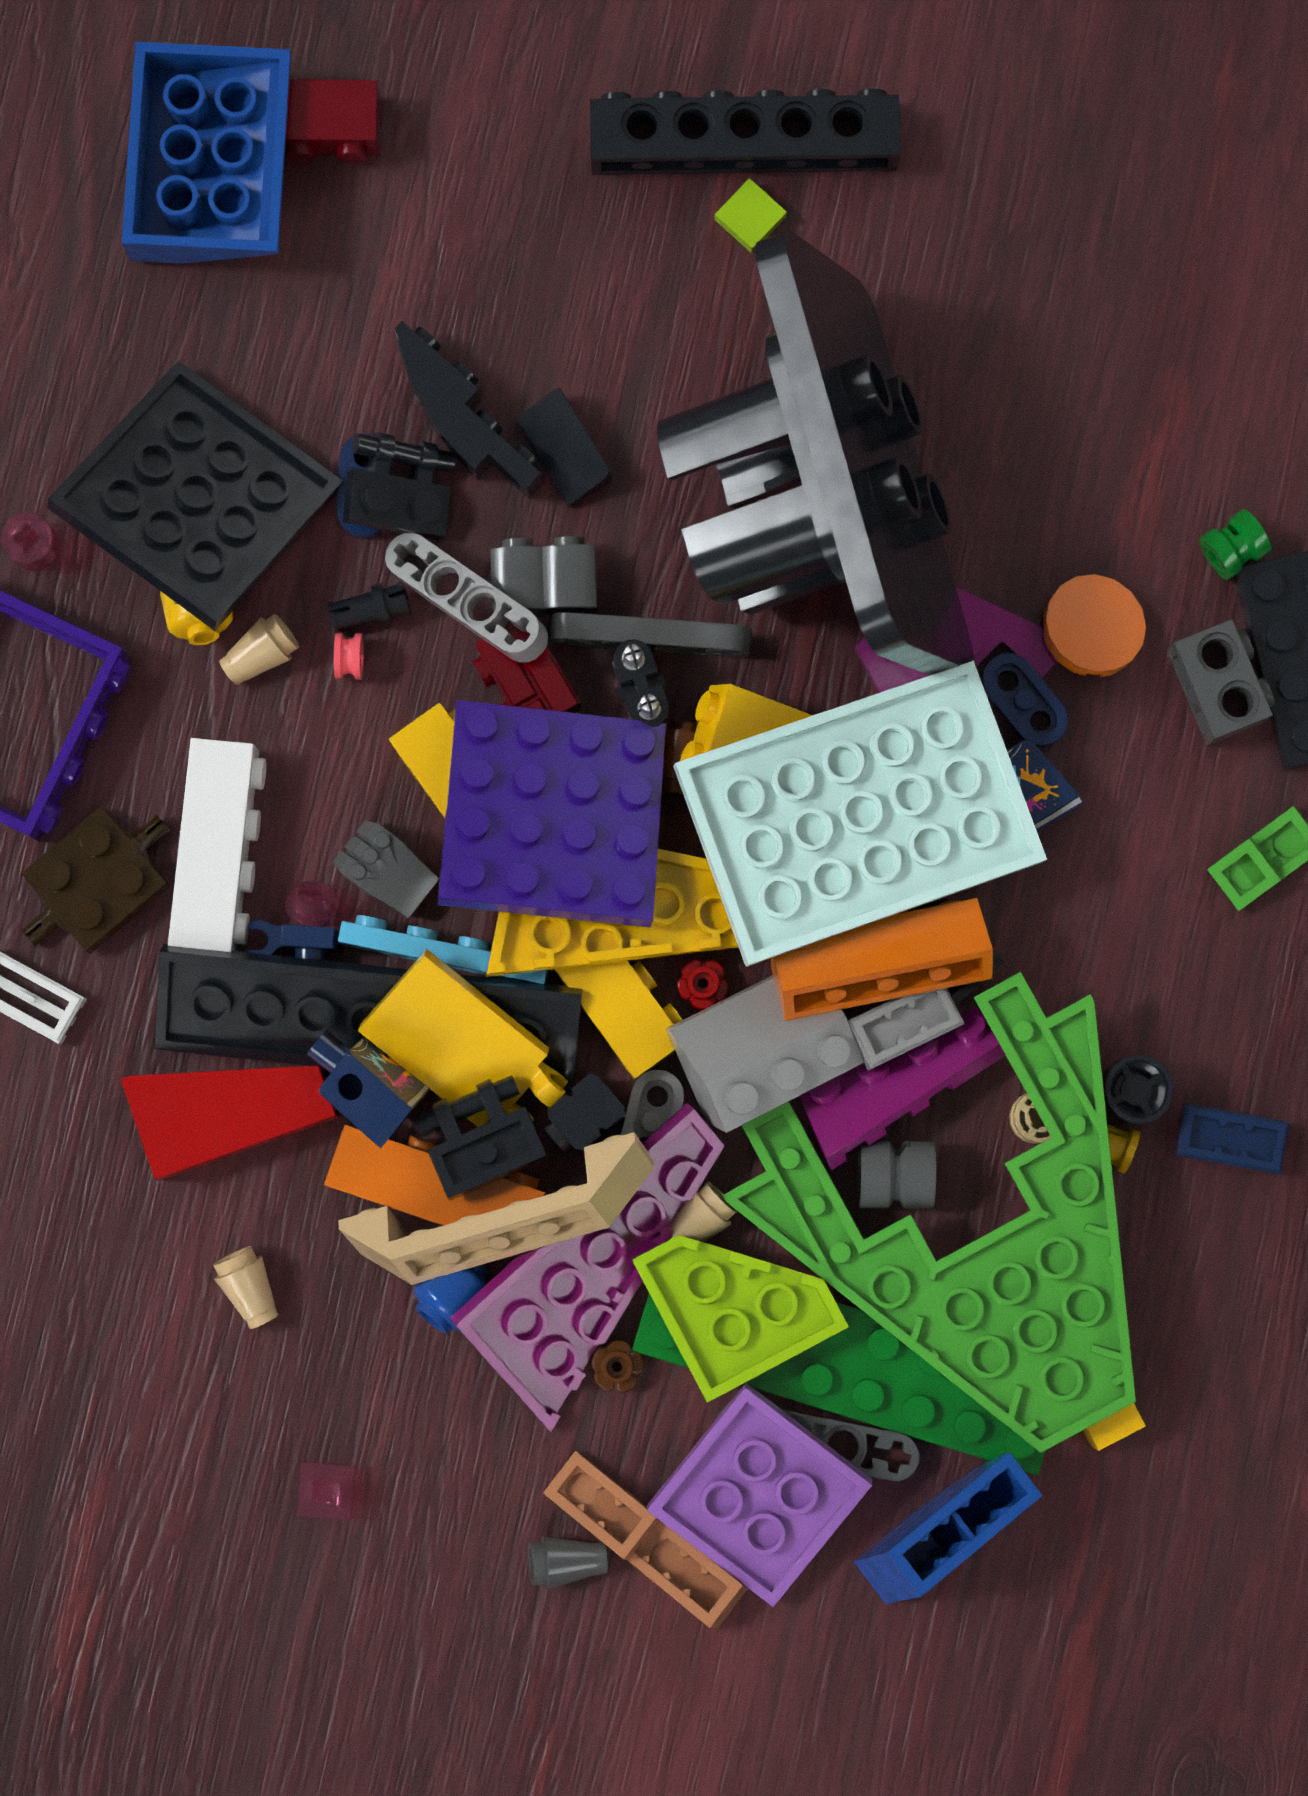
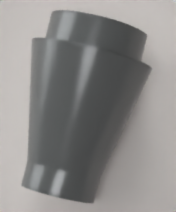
(564, 1561)

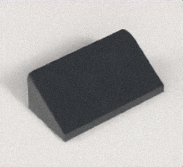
(564, 447)

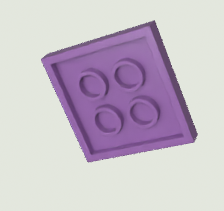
(759, 1494)

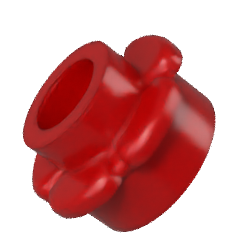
(713, 973)

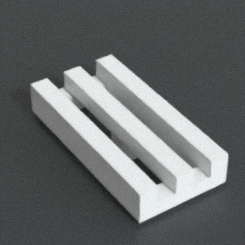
(66, 1017)

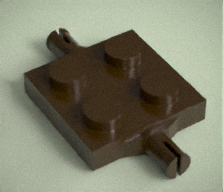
(95, 880)

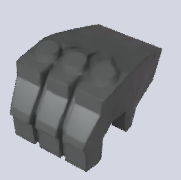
(385, 868)

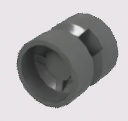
(897, 1175)

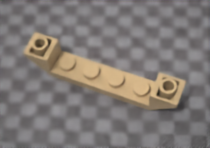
(613, 1176)

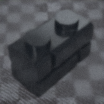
(584, 1115)

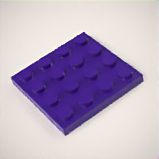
(552, 814)

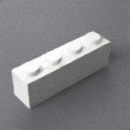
(215, 845)

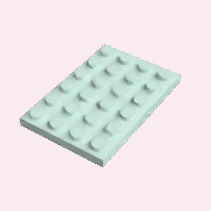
(859, 813)

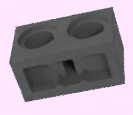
(1206, 686)

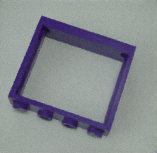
(88, 723)

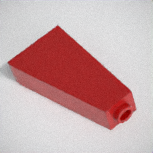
(217, 1114)

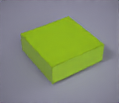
(750, 215)

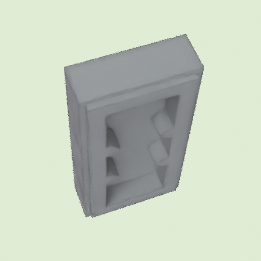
(904, 1025)

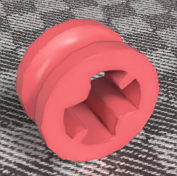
(348, 656)

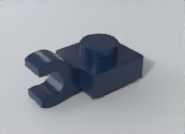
(307, 941)

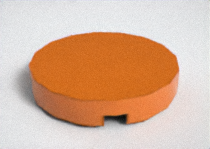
(1093, 625)

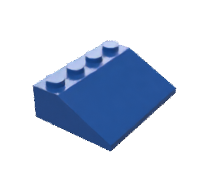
(205, 152)

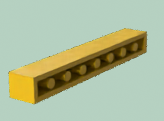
(613, 992)

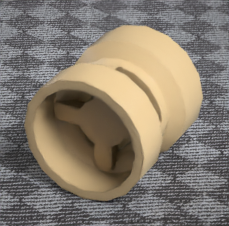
(1026, 1121)

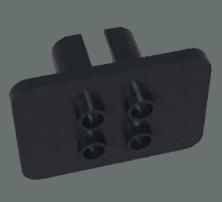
(846, 434)

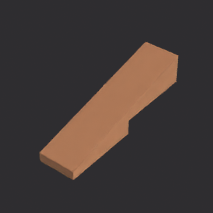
(644, 1540)

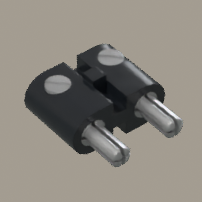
(640, 683)

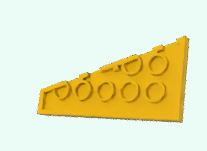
(685, 921)

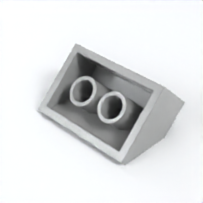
(752, 1060)

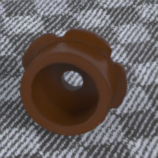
(631, 1366)

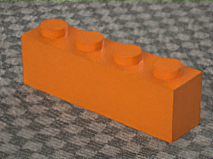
(886, 960)
(408, 1182)

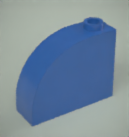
(947, 1530)

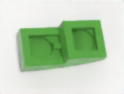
(1263, 859)

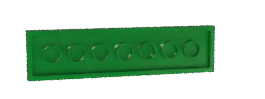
(871, 1380)

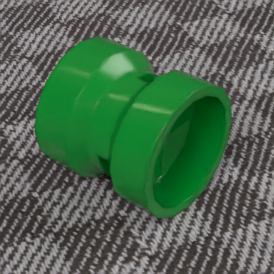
(1235, 544)

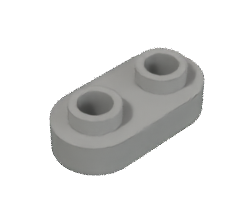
(641, 1115)

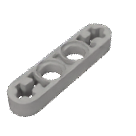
(466, 596)

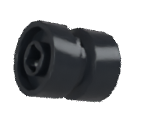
(1136, 1090)

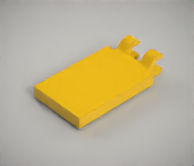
(458, 1038)

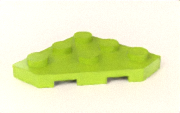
(734, 1310)

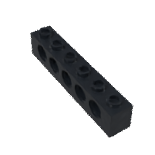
(767, 151)

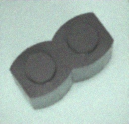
(547, 577)

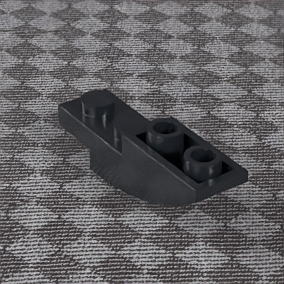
(448, 401)

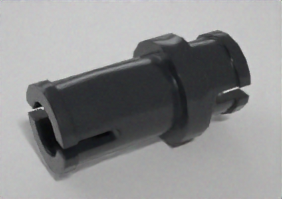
(371, 607)

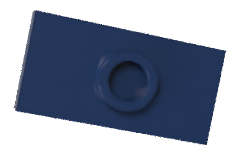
(1231, 1139)

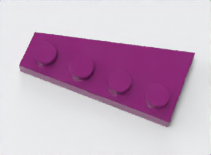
(864, 1102)

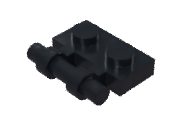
(397, 502)
(487, 1151)

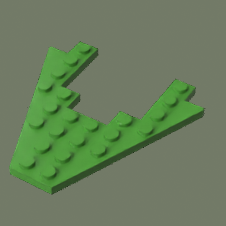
(1023, 1314)

